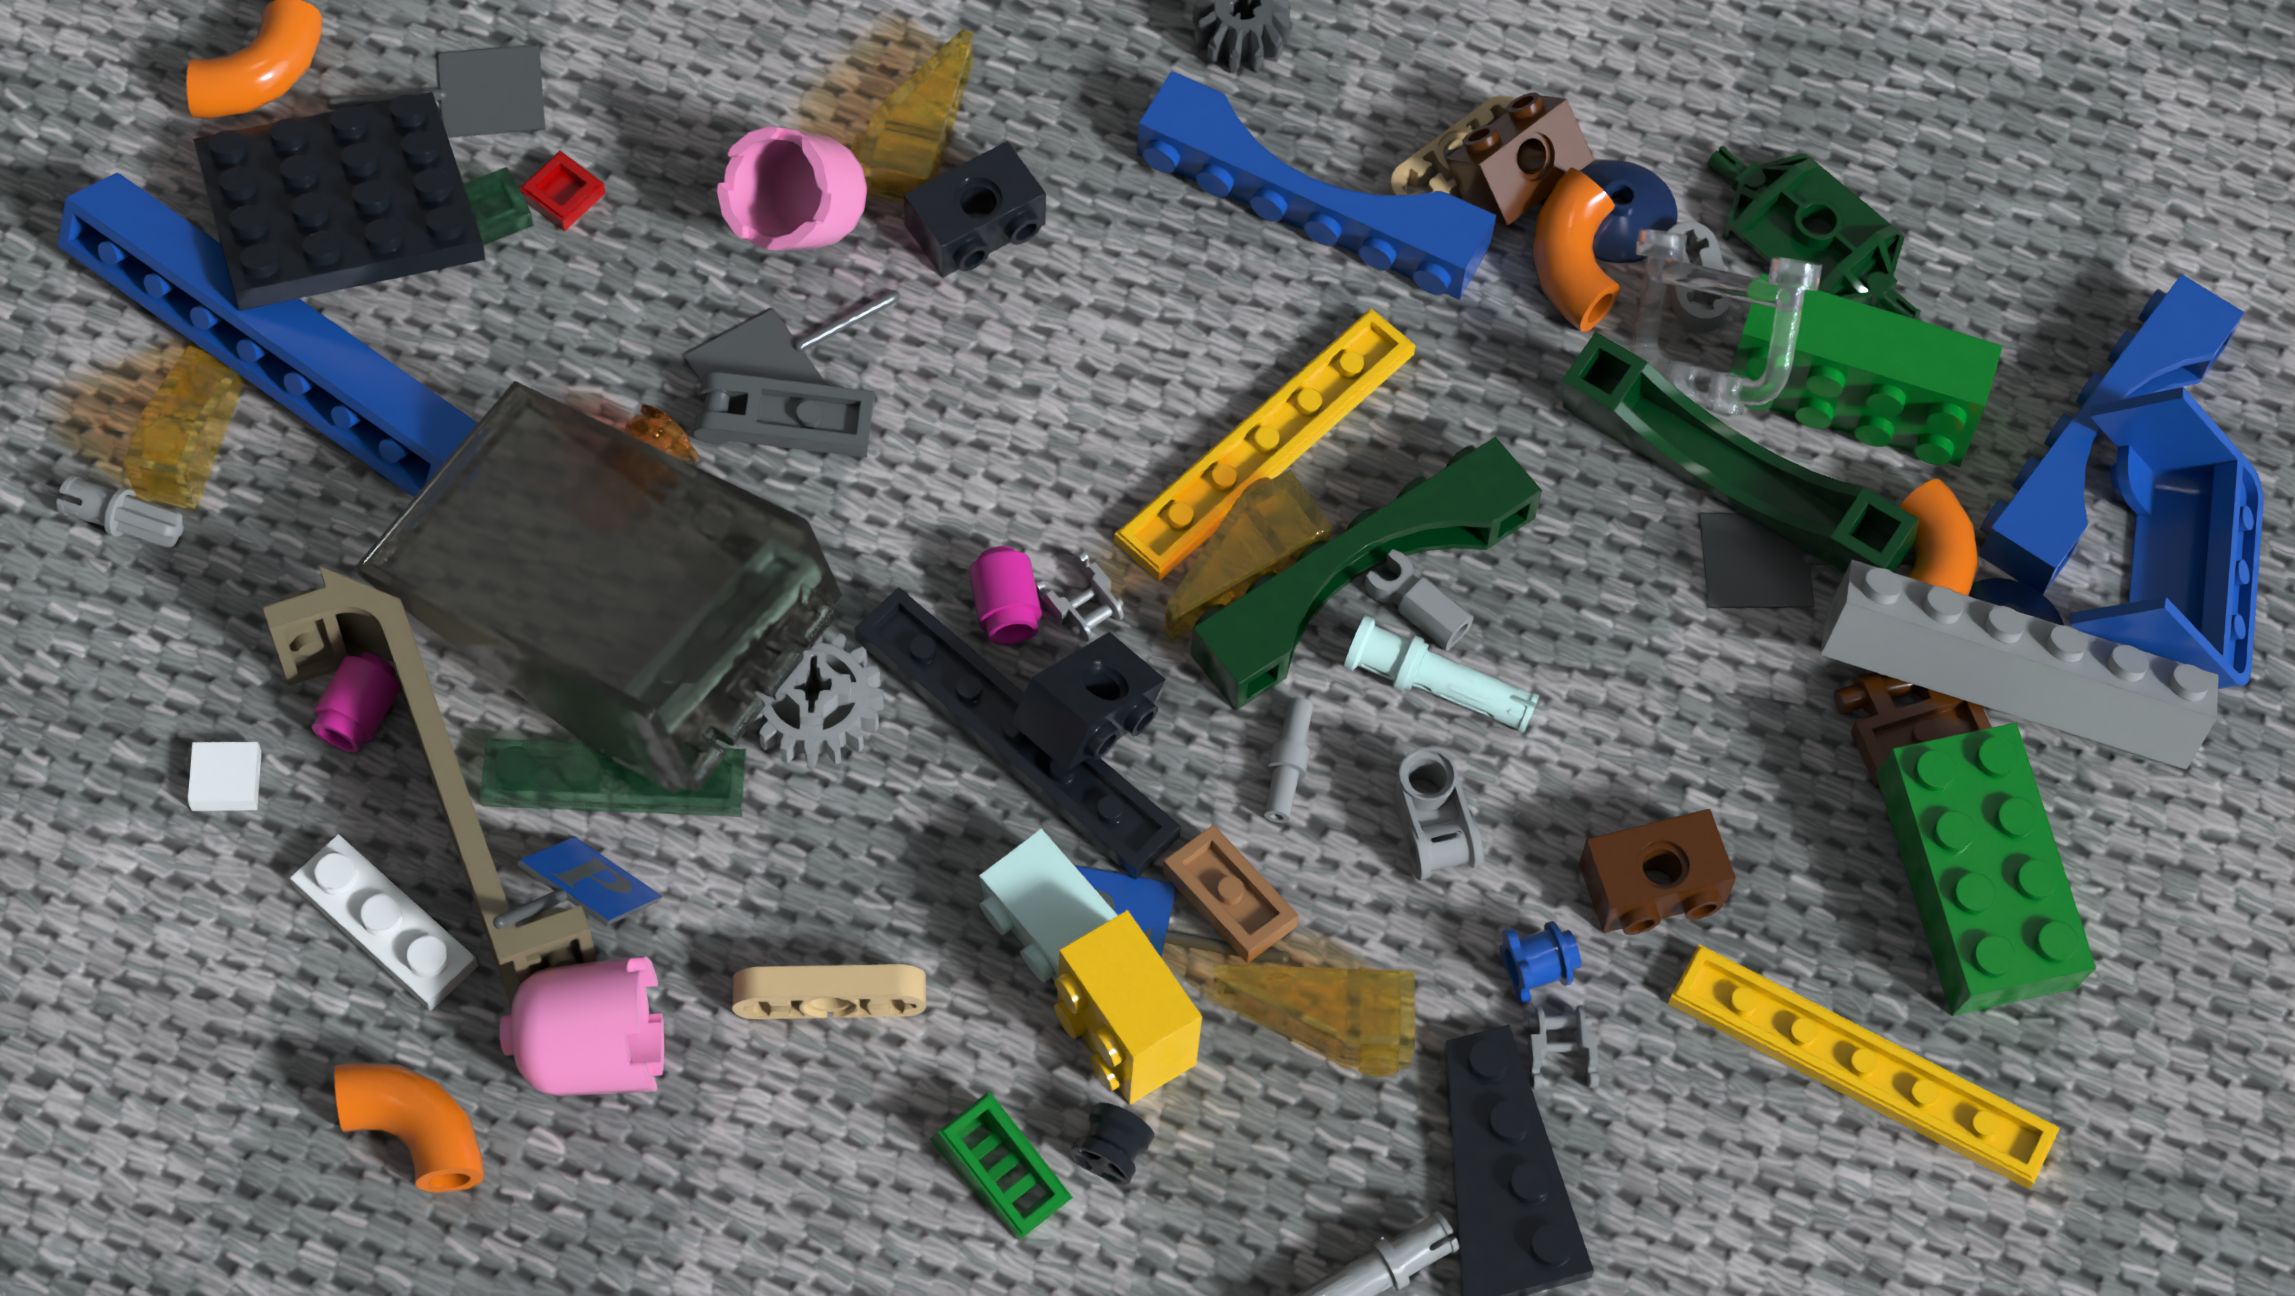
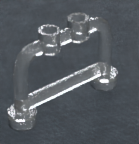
(1782, 291)

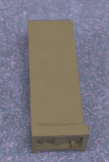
(350, 619)

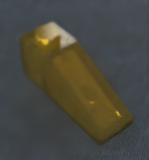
(916, 123)
(183, 430)
(1258, 535)
(1337, 1012)

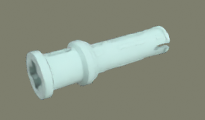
(1411, 664)

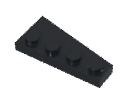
(1508, 1189)

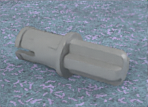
(120, 512)

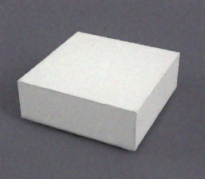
(224, 776)

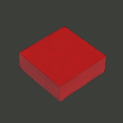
(562, 190)

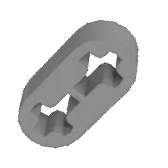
(1690, 313)

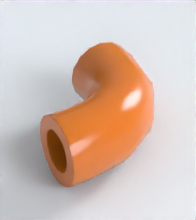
(260, 70)
(1565, 250)
(1943, 539)
(418, 1114)

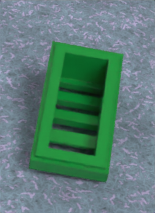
(966, 1163)

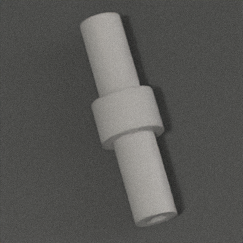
(1288, 760)

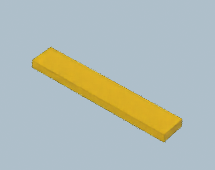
(1264, 443)
(1864, 1066)

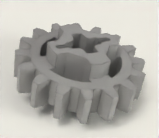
(842, 697)

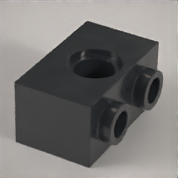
(987, 184)
(1089, 701)

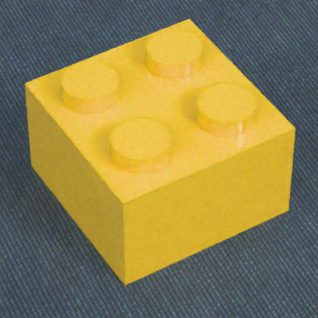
(1126, 1008)

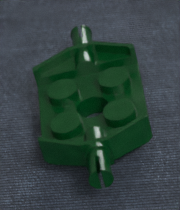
(1768, 217)

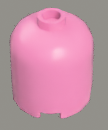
(791, 189)
(586, 1029)

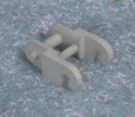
(1065, 611)
(1584, 1046)

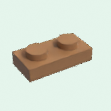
(1230, 893)

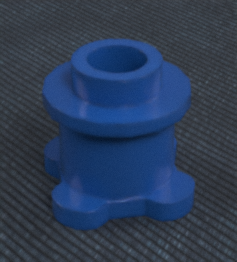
(1539, 958)

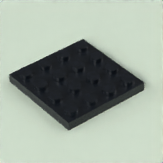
(337, 200)

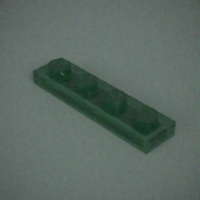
(579, 778)

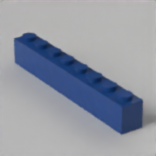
(278, 347)

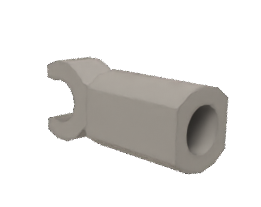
(1420, 602)

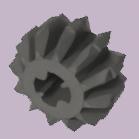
(1242, 30)

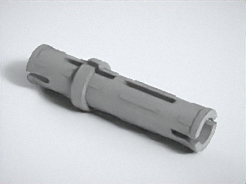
(1389, 1261)

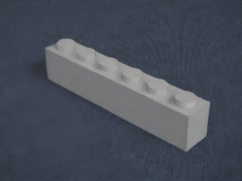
(2020, 664)

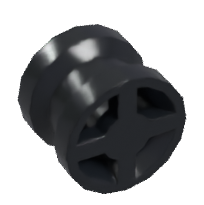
(1112, 1143)

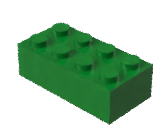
(1876, 375)
(1984, 869)

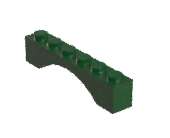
(1659, 421)
(1465, 506)

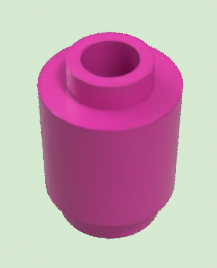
(1005, 595)
(355, 702)

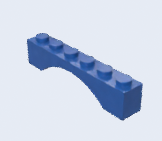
(1419, 235)
(2048, 515)

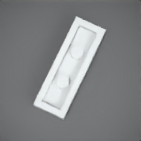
(384, 922)

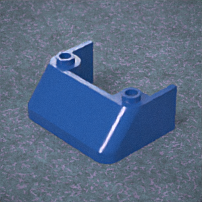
(2192, 540)

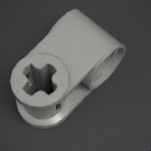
(1438, 825)

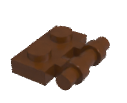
(1891, 728)

